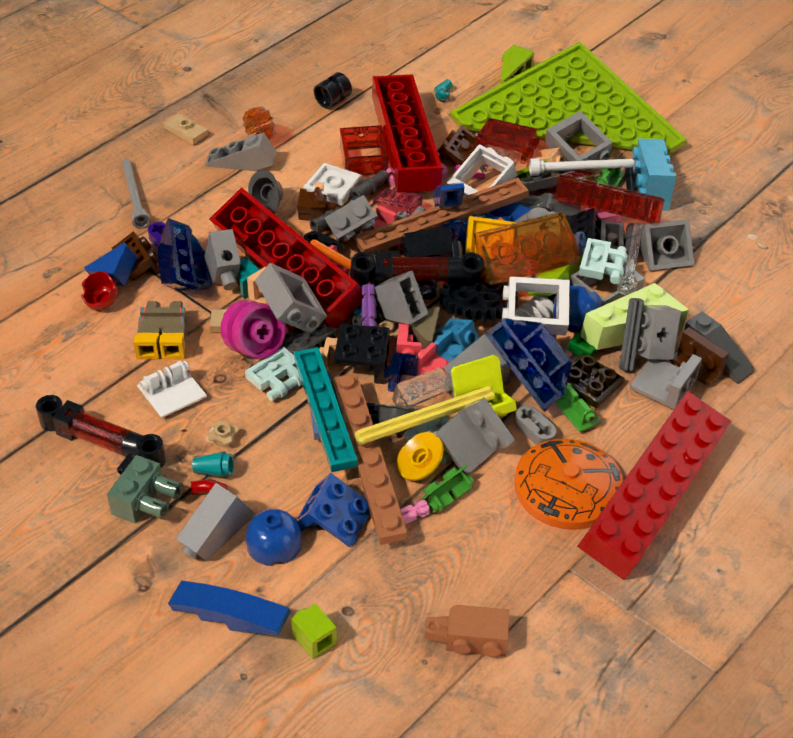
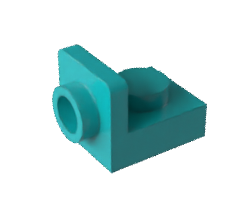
(246, 269)

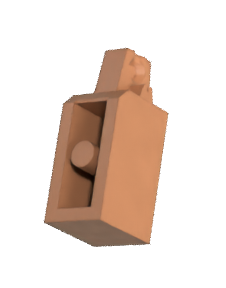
(471, 630)

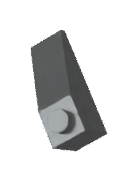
(737, 364)

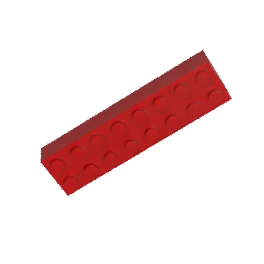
(406, 133)
(270, 240)
(654, 486)

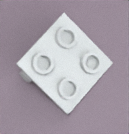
(171, 389)

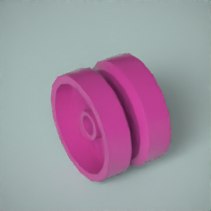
(252, 329)

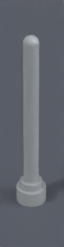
(139, 217)

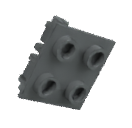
(302, 340)

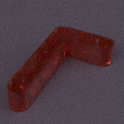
(579, 189)

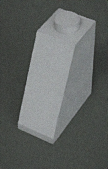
(479, 349)
(214, 523)

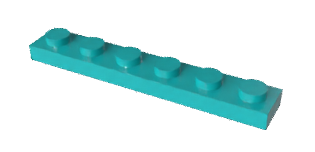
(325, 410)

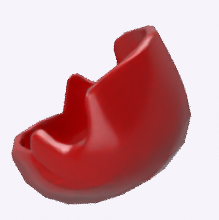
(99, 290)

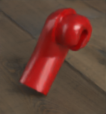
(204, 486)

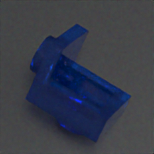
(400, 365)

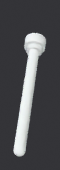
(538, 166)

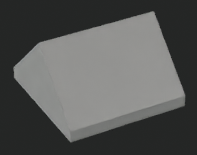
(667, 245)

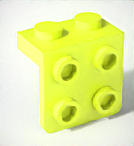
(481, 374)

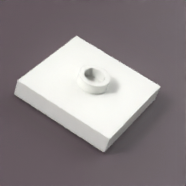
(336, 182)

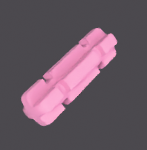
(410, 512)

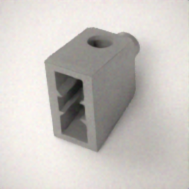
(223, 266)
(401, 299)

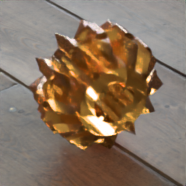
(258, 121)

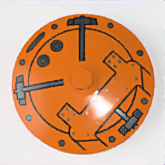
(566, 482)

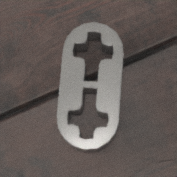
(538, 425)

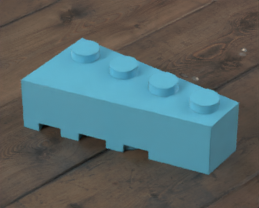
(654, 169)

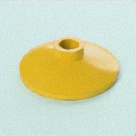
(420, 456)

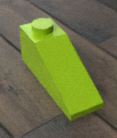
(516, 61)

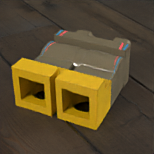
(161, 329)

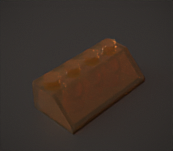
(526, 248)

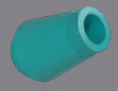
(215, 464)

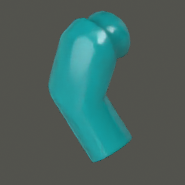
(441, 90)

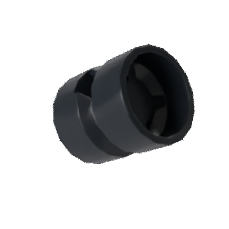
(332, 90)

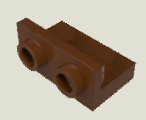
(459, 145)
(145, 257)
(713, 357)

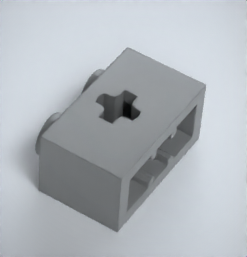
(658, 332)

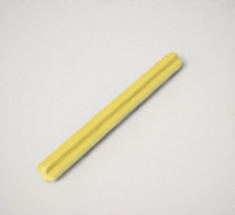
(421, 416)

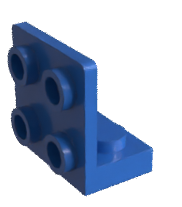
(335, 509)

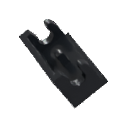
(427, 242)

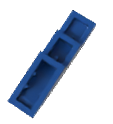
(448, 195)
(228, 606)

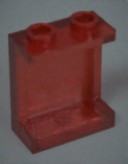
(509, 136)

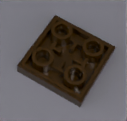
(593, 380)

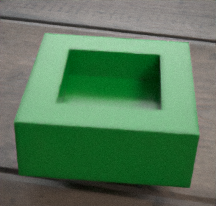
(579, 346)

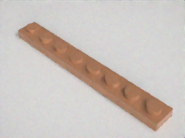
(476, 203)
(371, 463)

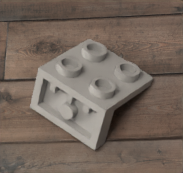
(351, 218)
(666, 381)
(474, 435)

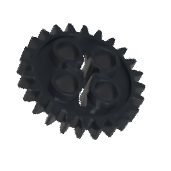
(474, 301)

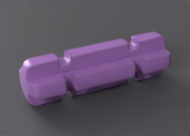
(369, 305)

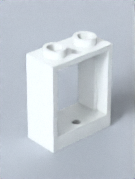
(476, 160)
(540, 285)

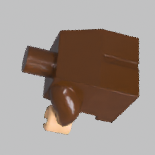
(314, 203)

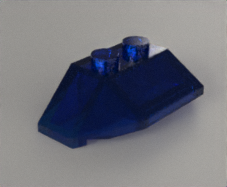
(182, 259)
(533, 358)

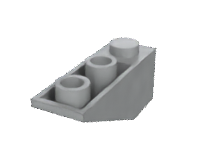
(247, 154)

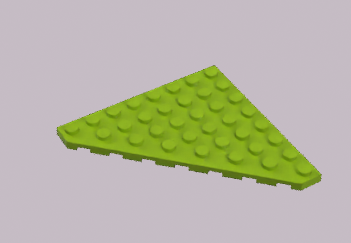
(560, 88)

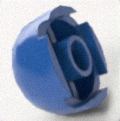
(579, 304)
(273, 537)

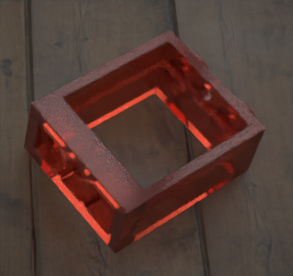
(372, 138)

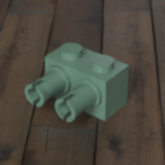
(136, 491)

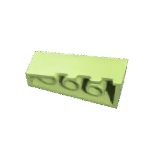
(606, 324)

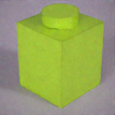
(314, 630)

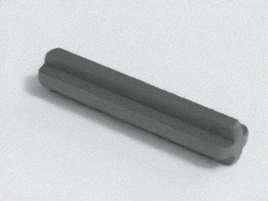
(631, 334)

